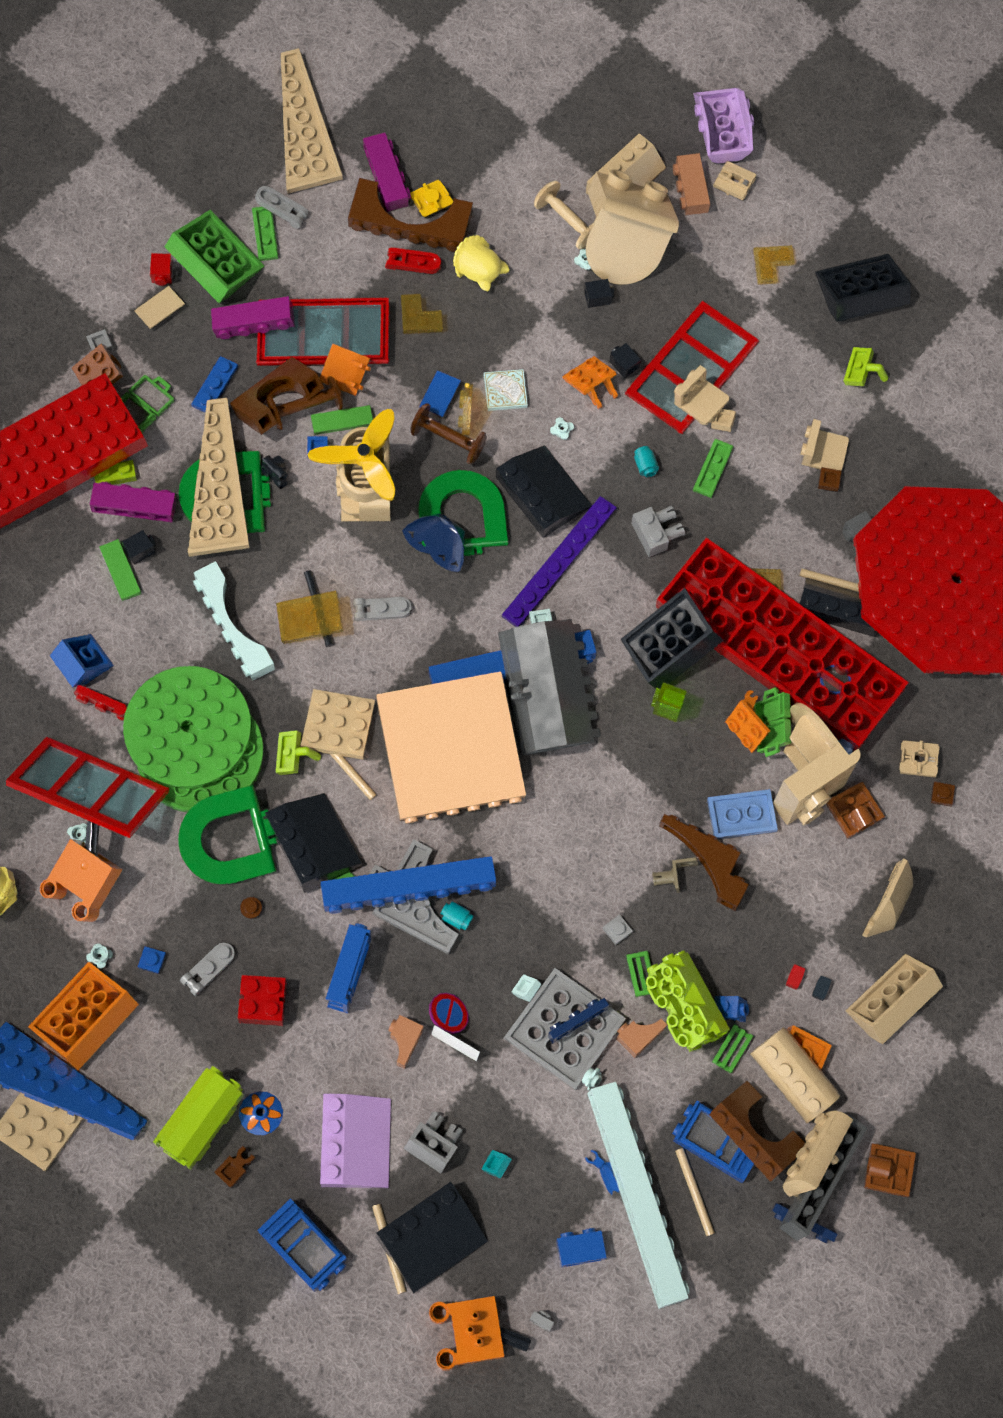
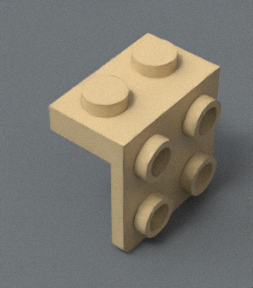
(699, 396)
(823, 448)

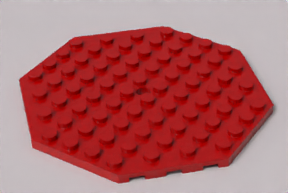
(907, 581)

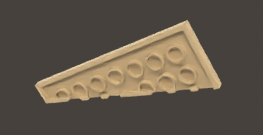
(308, 149)
(218, 503)

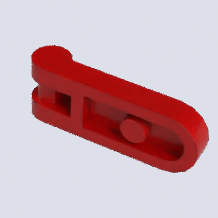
(413, 261)
(100, 701)

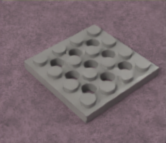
(536, 1048)

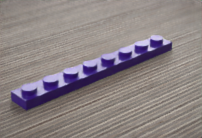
(558, 562)

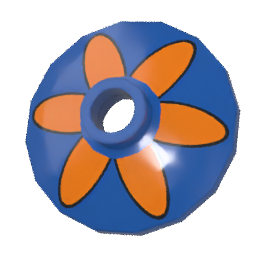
(268, 1121)

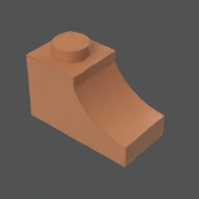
(406, 1035)
(638, 1037)

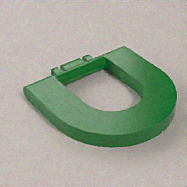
(247, 463)
(484, 491)
(218, 807)

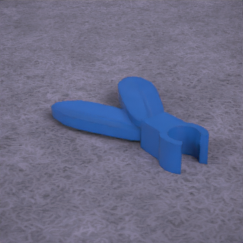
(605, 1171)

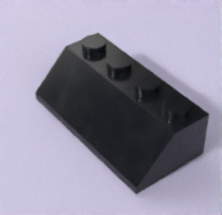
(835, 606)

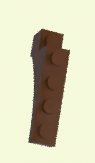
(715, 857)

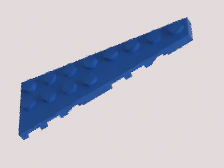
(52, 1082)

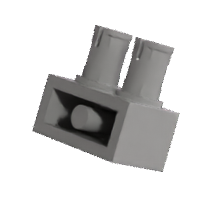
(650, 532)
(431, 1146)

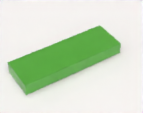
(264, 234)
(341, 420)
(713, 468)
(120, 570)

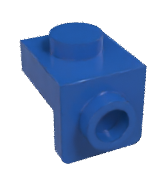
(732, 1007)

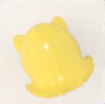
(478, 262)

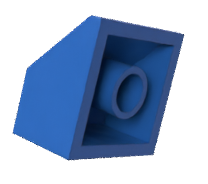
(80, 659)

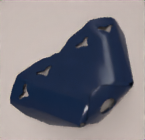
(440, 537)

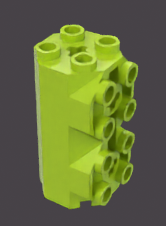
(691, 1009)
(199, 1117)

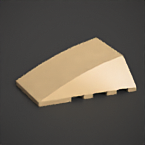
(892, 901)

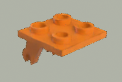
(346, 368)
(588, 376)
(747, 724)

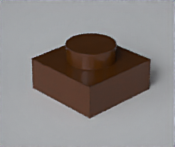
(829, 479)
(942, 794)

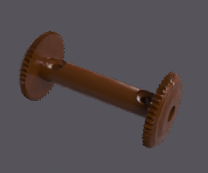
(292, 407)
(447, 433)

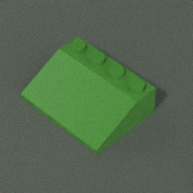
(213, 255)

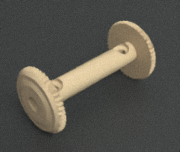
(548, 195)

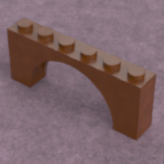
(445, 231)

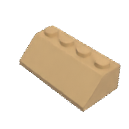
(637, 160)
(894, 998)

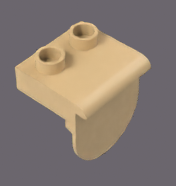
(629, 227)
(820, 764)

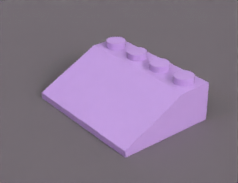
(355, 1141)

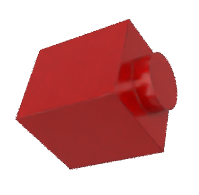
(161, 268)

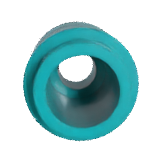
(646, 461)
(456, 915)

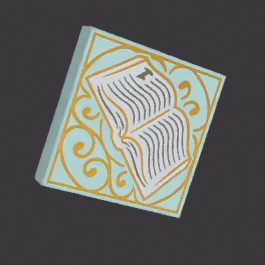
(505, 390)

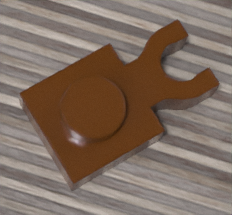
(232, 1169)

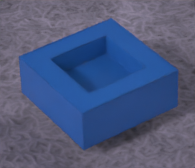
(315, 442)
(151, 960)

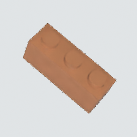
(691, 184)

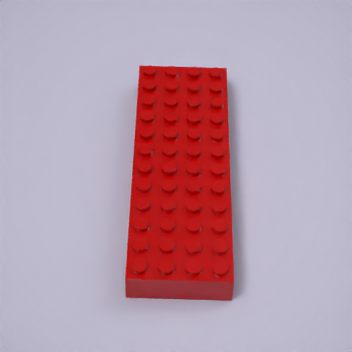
(64, 447)
(787, 644)

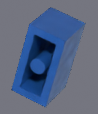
(581, 1248)

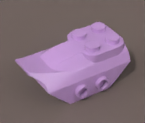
(725, 124)

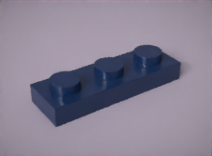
(577, 1019)
(822, 1233)

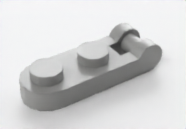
(281, 206)
(382, 608)
(209, 967)

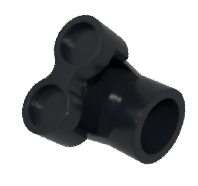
(275, 468)

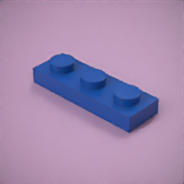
(215, 383)

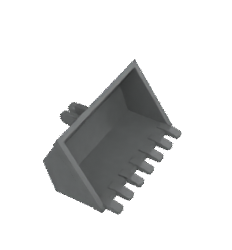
(547, 686)

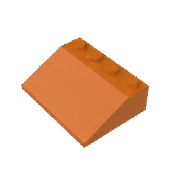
(83, 1016)

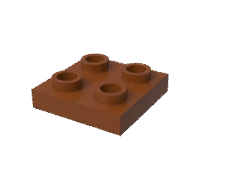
(97, 363)
(855, 810)
(889, 1170)

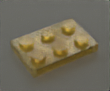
(309, 617)

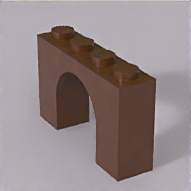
(289, 376)
(733, 1118)

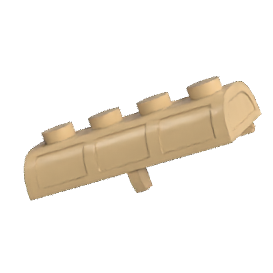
(795, 1074)
(817, 1153)

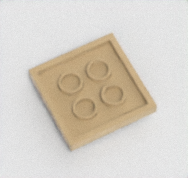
(338, 724)
(37, 1130)

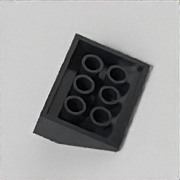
(864, 288)
(542, 489)
(671, 639)
(312, 840)
(431, 1237)

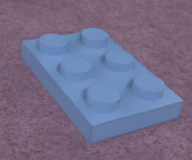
(742, 814)

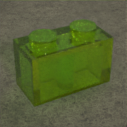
(668, 701)

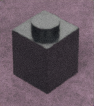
(598, 293)
(624, 360)
(139, 546)

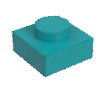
(496, 1164)

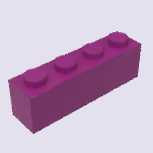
(386, 172)
(252, 317)
(133, 502)

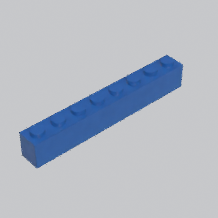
(493, 663)
(408, 884)

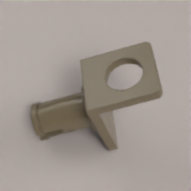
(668, 877)

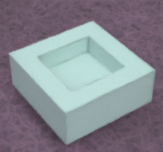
(540, 615)
(526, 988)

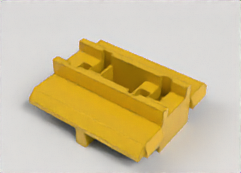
(431, 198)

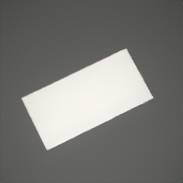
(455, 1043)

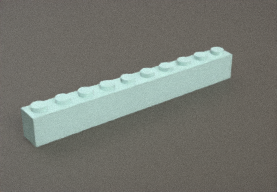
(637, 1195)

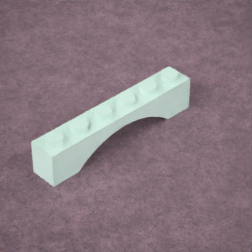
(253, 655)

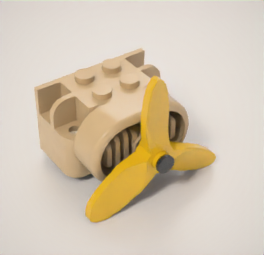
(363, 470)

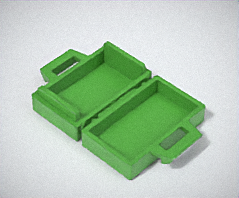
(142, 404)
(774, 715)

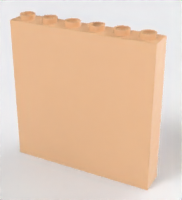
(451, 747)

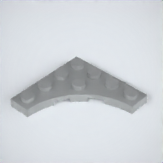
(417, 916)

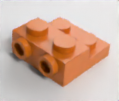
(813, 1046)

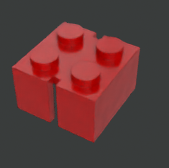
(261, 1000)

